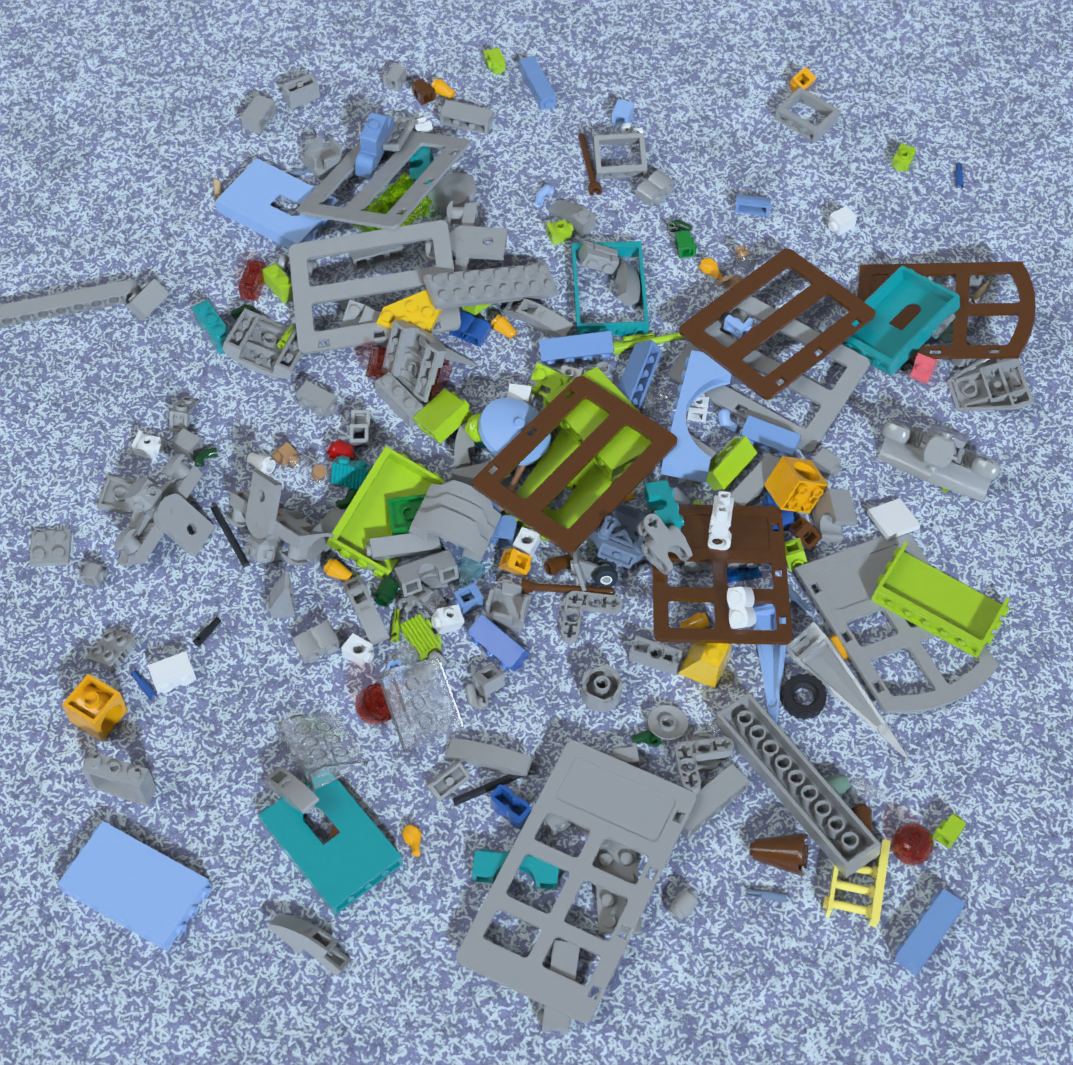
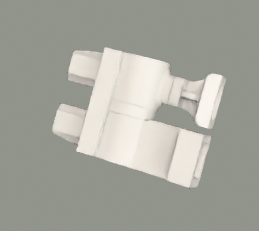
(721, 521)

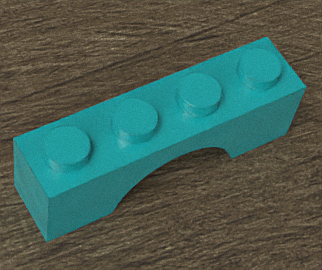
(489, 863)

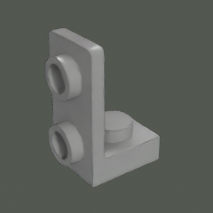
(180, 414)

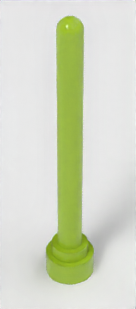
(619, 346)

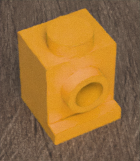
(803, 79)
(515, 562)

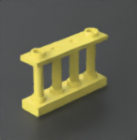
(874, 891)

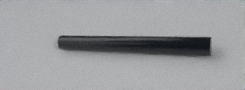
(230, 537)
(485, 788)

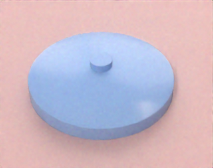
(504, 421)

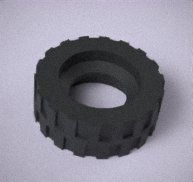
(808, 682)

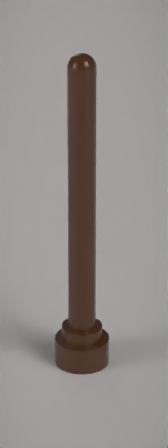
(594, 186)
(529, 586)

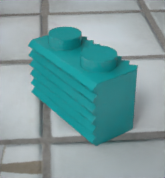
(349, 472)

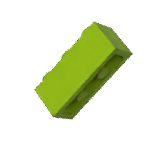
(730, 462)

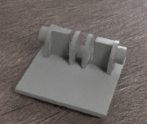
(110, 648)

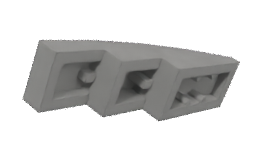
(489, 756)

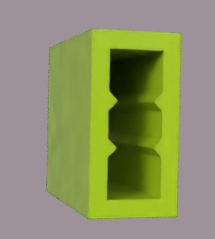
(442, 415)

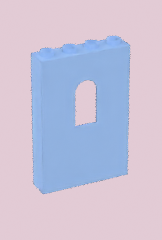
(250, 199)

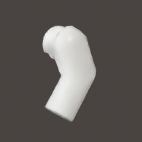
(627, 128)

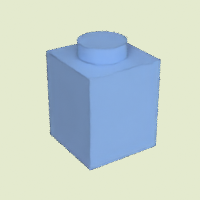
(622, 112)

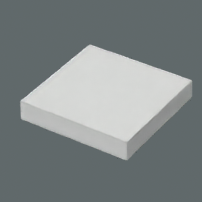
(893, 519)

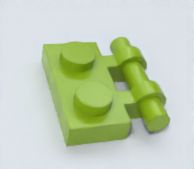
(548, 377)

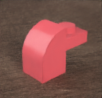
(923, 368)

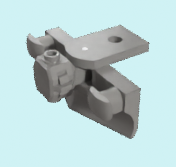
(469, 238)
(938, 458)
(162, 512)
(267, 523)

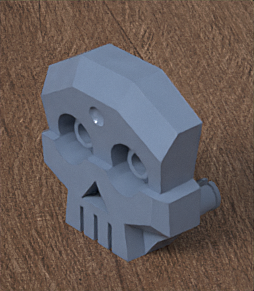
(618, 536)

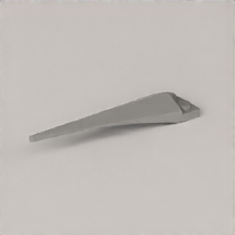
(360, 313)
(822, 659)

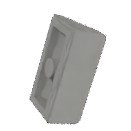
(448, 780)

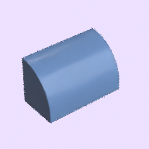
(753, 205)

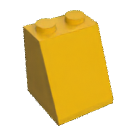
(706, 662)

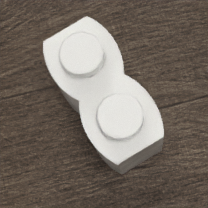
(741, 603)

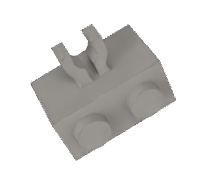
(300, 90)

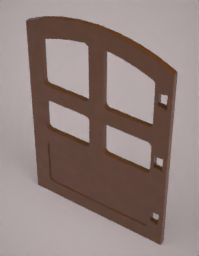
(874, 275)

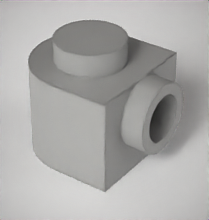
(93, 574)

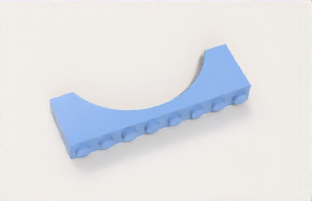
(686, 458)

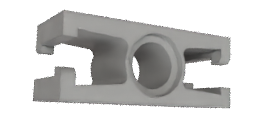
(655, 648)

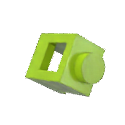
(494, 60)
(903, 158)
(559, 231)
(949, 830)

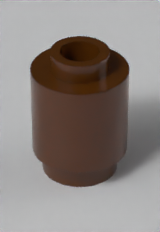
(864, 813)

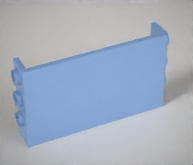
(135, 885)

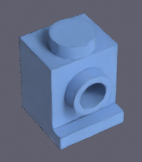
(471, 595)

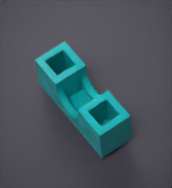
(420, 162)
(211, 322)
(661, 496)

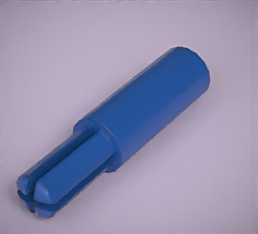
(959, 175)
(143, 684)

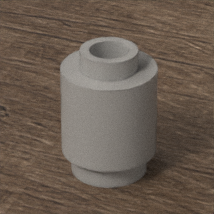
(683, 904)

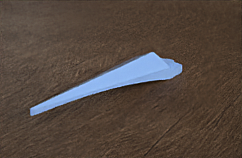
(770, 657)

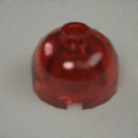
(372, 705)
(912, 844)

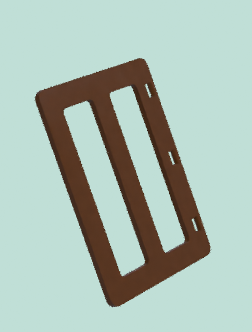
(731, 357)
(530, 509)

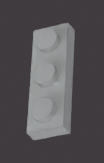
(399, 133)

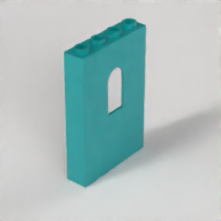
(624, 249)
(887, 345)
(346, 863)

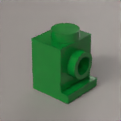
(685, 244)

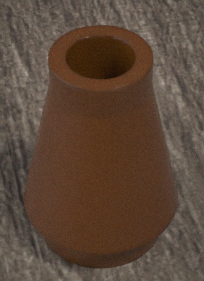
(557, 564)

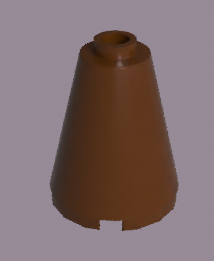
(782, 852)

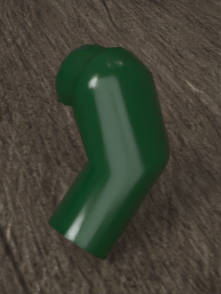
(237, 312)
(204, 454)
(344, 503)
(646, 737)

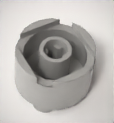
(601, 688)

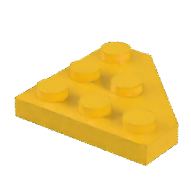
(414, 309)

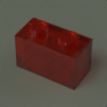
(252, 280)

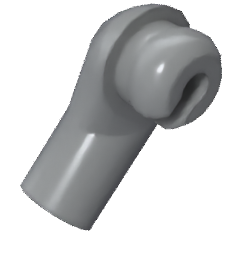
(475, 700)

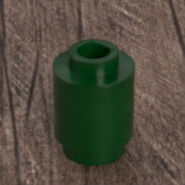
(386, 591)

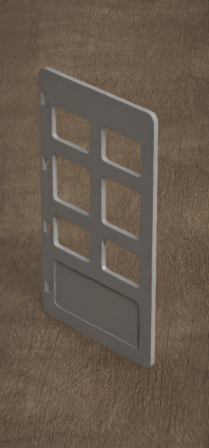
(613, 804)

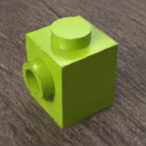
(795, 554)

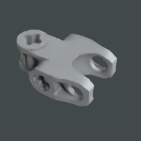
(660, 541)

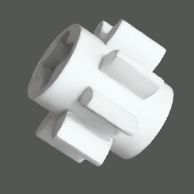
(423, 125)

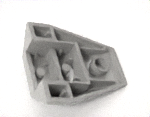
(991, 386)

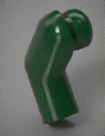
(678, 225)

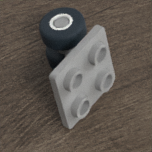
(601, 569)

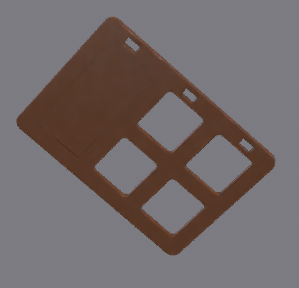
(750, 543)

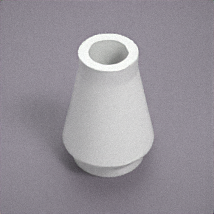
(261, 462)

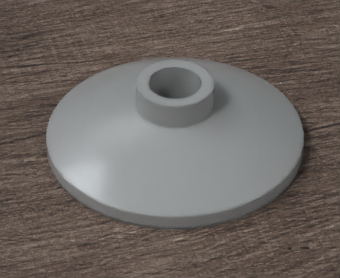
(667, 715)

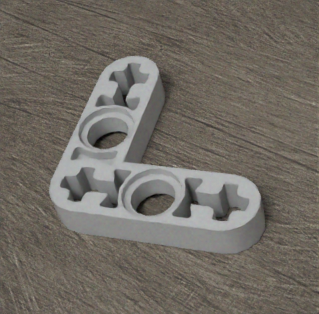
(578, 607)
(694, 755)

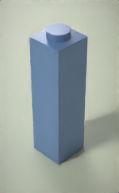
(537, 83)

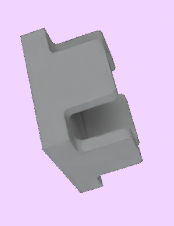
(322, 157)
(508, 606)

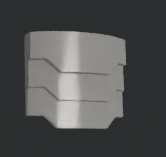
(255, 343)
(413, 358)
(457, 515)

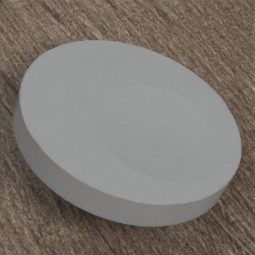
(453, 187)

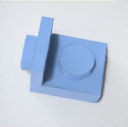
(736, 327)

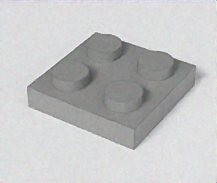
(50, 548)

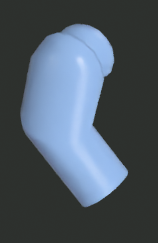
(546, 189)
(725, 421)

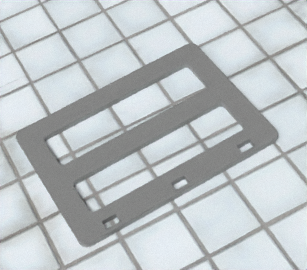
(354, 212)
(307, 296)
(829, 400)

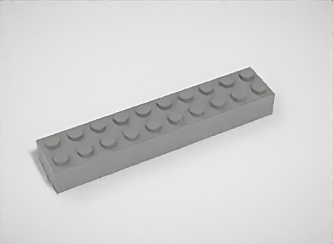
(798, 785)

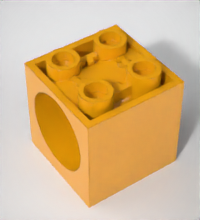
(796, 484)
(95, 707)

